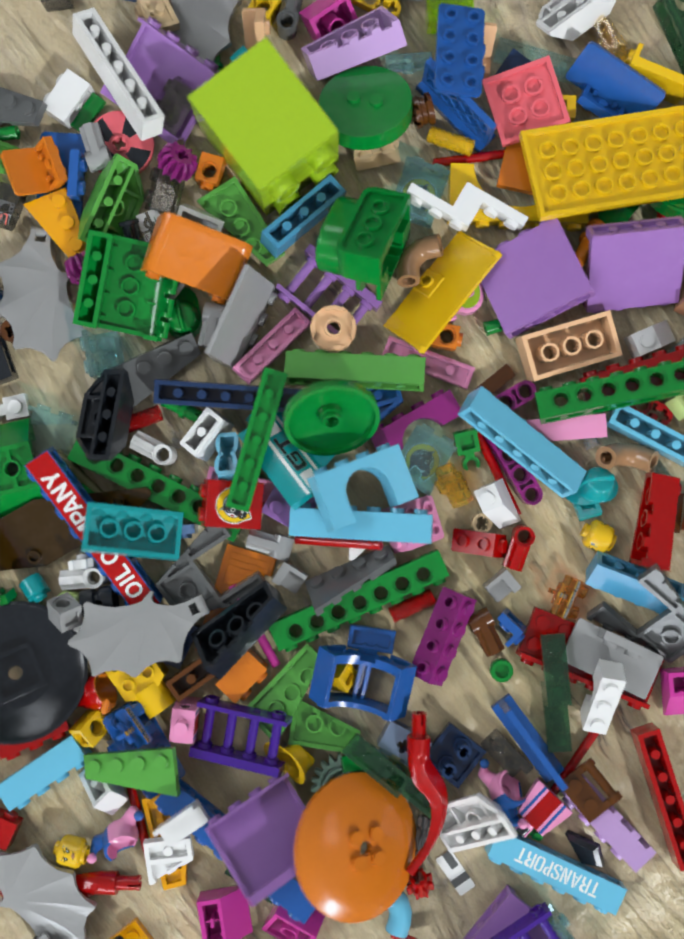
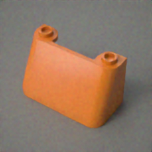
(195, 256)

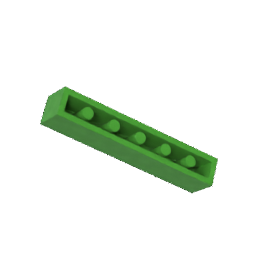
(366, 369)

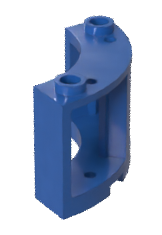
(365, 658)

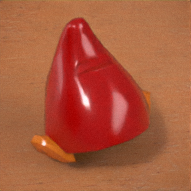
(99, 694)

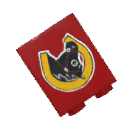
(216, 514)

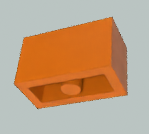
(242, 676)

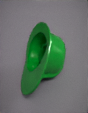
(185, 314)

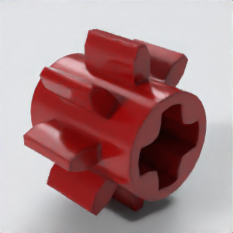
(420, 884)

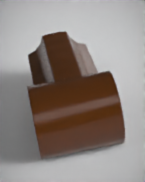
(483, 627)

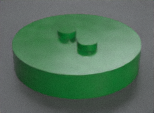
(367, 106)

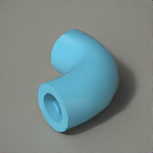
(399, 917)

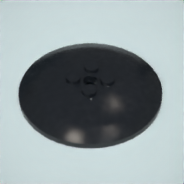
(51, 674)

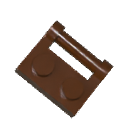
(584, 796)

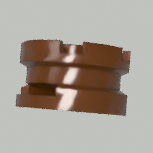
(423, 110)

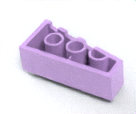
(354, 43)
(619, 833)

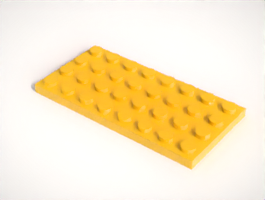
(606, 162)

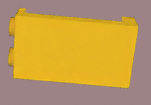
(665, 78)

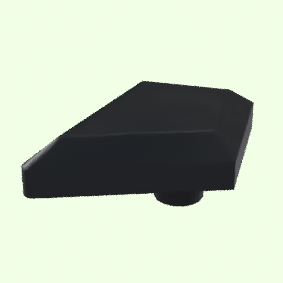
(586, 849)

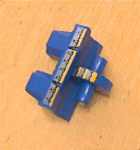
(131, 726)

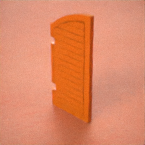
(236, 566)

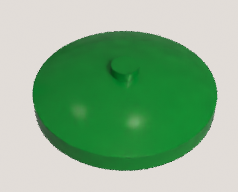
(331, 417)

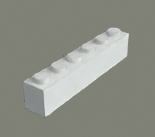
(117, 74)

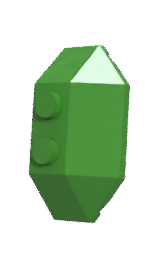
(114, 198)

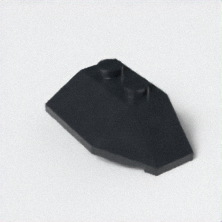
(106, 415)

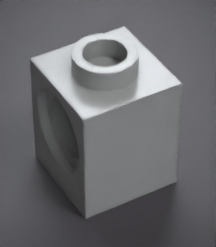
(64, 612)

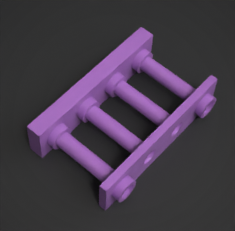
(367, 298)

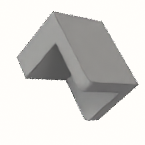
(290, 577)
(501, 585)

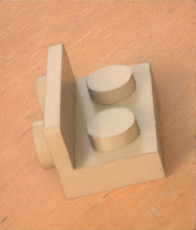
(160, 10)
(376, 158)

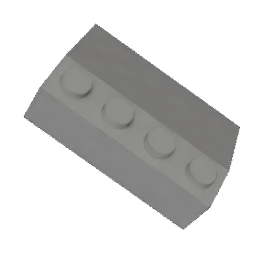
(241, 318)

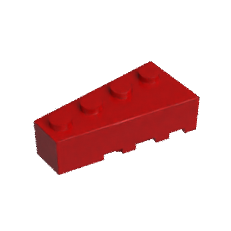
(656, 521)

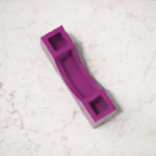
(440, 409)

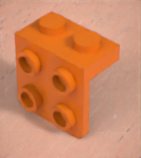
(35, 168)

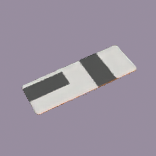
(455, 872)

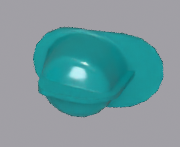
(595, 488)

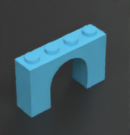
(330, 485)

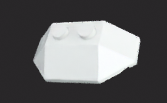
(572, 17)
(475, 823)

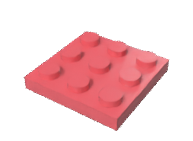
(525, 99)

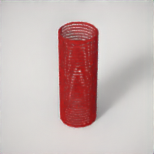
(142, 417)
(408, 606)

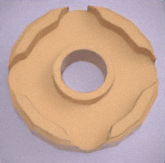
(329, 341)

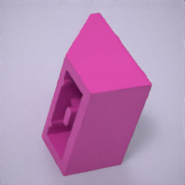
(672, 690)
(224, 914)

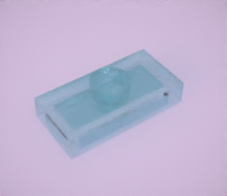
(408, 62)
(560, 923)

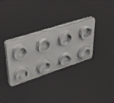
(591, 643)

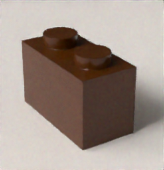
(188, 680)

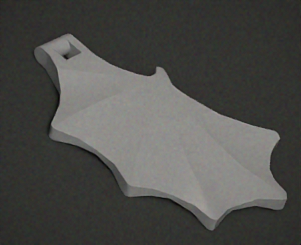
(205, 24)
(37, 299)
(135, 634)
(44, 894)

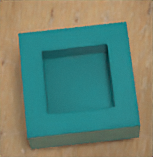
(587, 511)

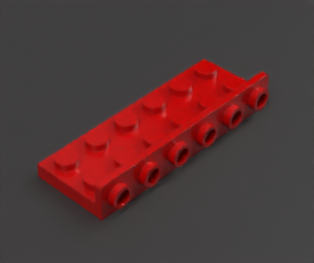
(529, 650)

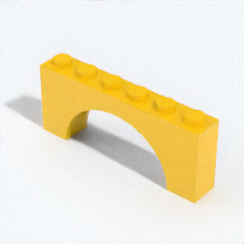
(464, 172)

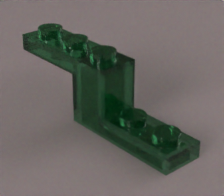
(556, 692)
(386, 771)

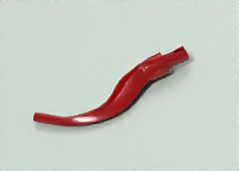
(428, 782)
(105, 883)

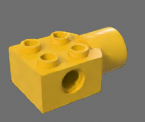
(146, 688)

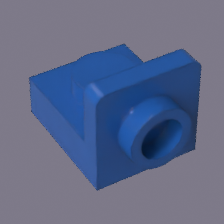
(512, 624)

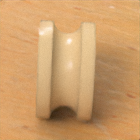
(474, 522)

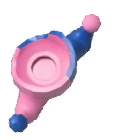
(504, 791)
(117, 835)

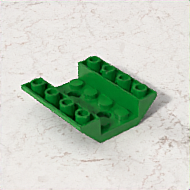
(16, 448)

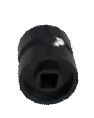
(104, 594)

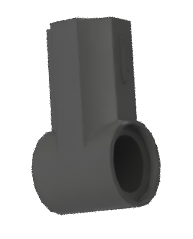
(289, 14)

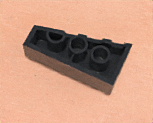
(237, 628)

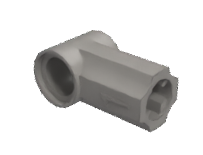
(97, 152)
(210, 318)
(275, 545)

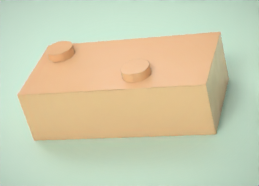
(568, 346)

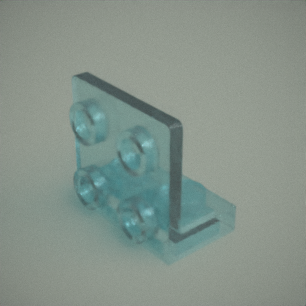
(101, 351)

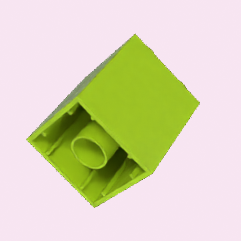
(266, 127)

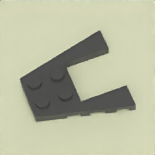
(188, 580)
(661, 634)

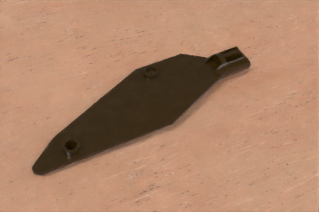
(38, 536)

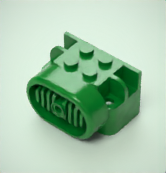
(365, 237)

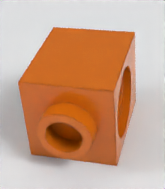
(206, 162)
(456, 339)

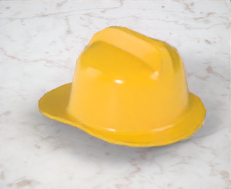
(296, 760)

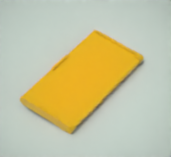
(442, 291)

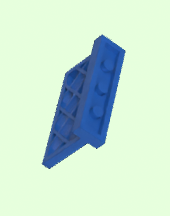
(459, 111)
(529, 740)

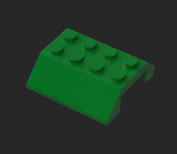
(116, 291)

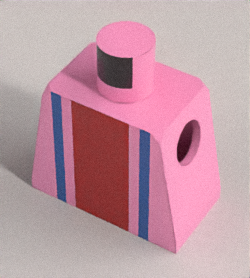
(185, 721)
(542, 809)

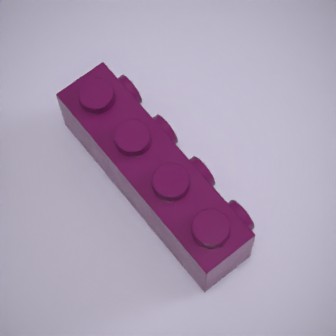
(443, 636)

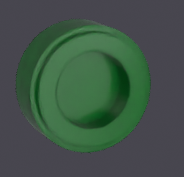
(501, 670)

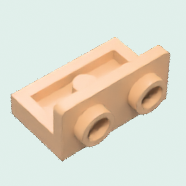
(255, 26)

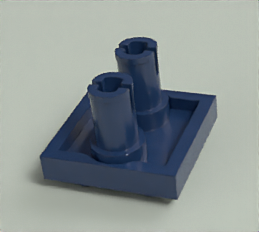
(455, 754)

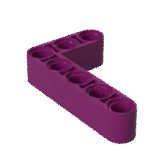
(509, 467)

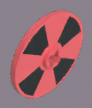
(116, 128)

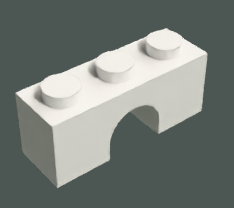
(600, 706)

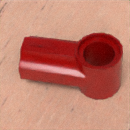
(518, 550)

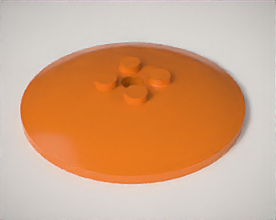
(328, 845)

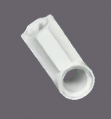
(152, 448)
(80, 579)

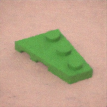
(319, 730)

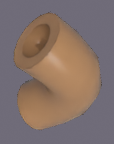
(414, 256)
(627, 455)

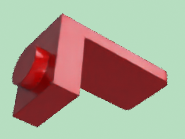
(479, 543)

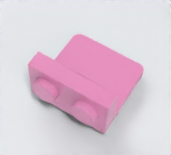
(420, 503)

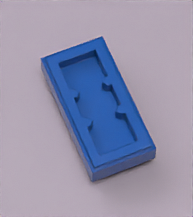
(371, 638)

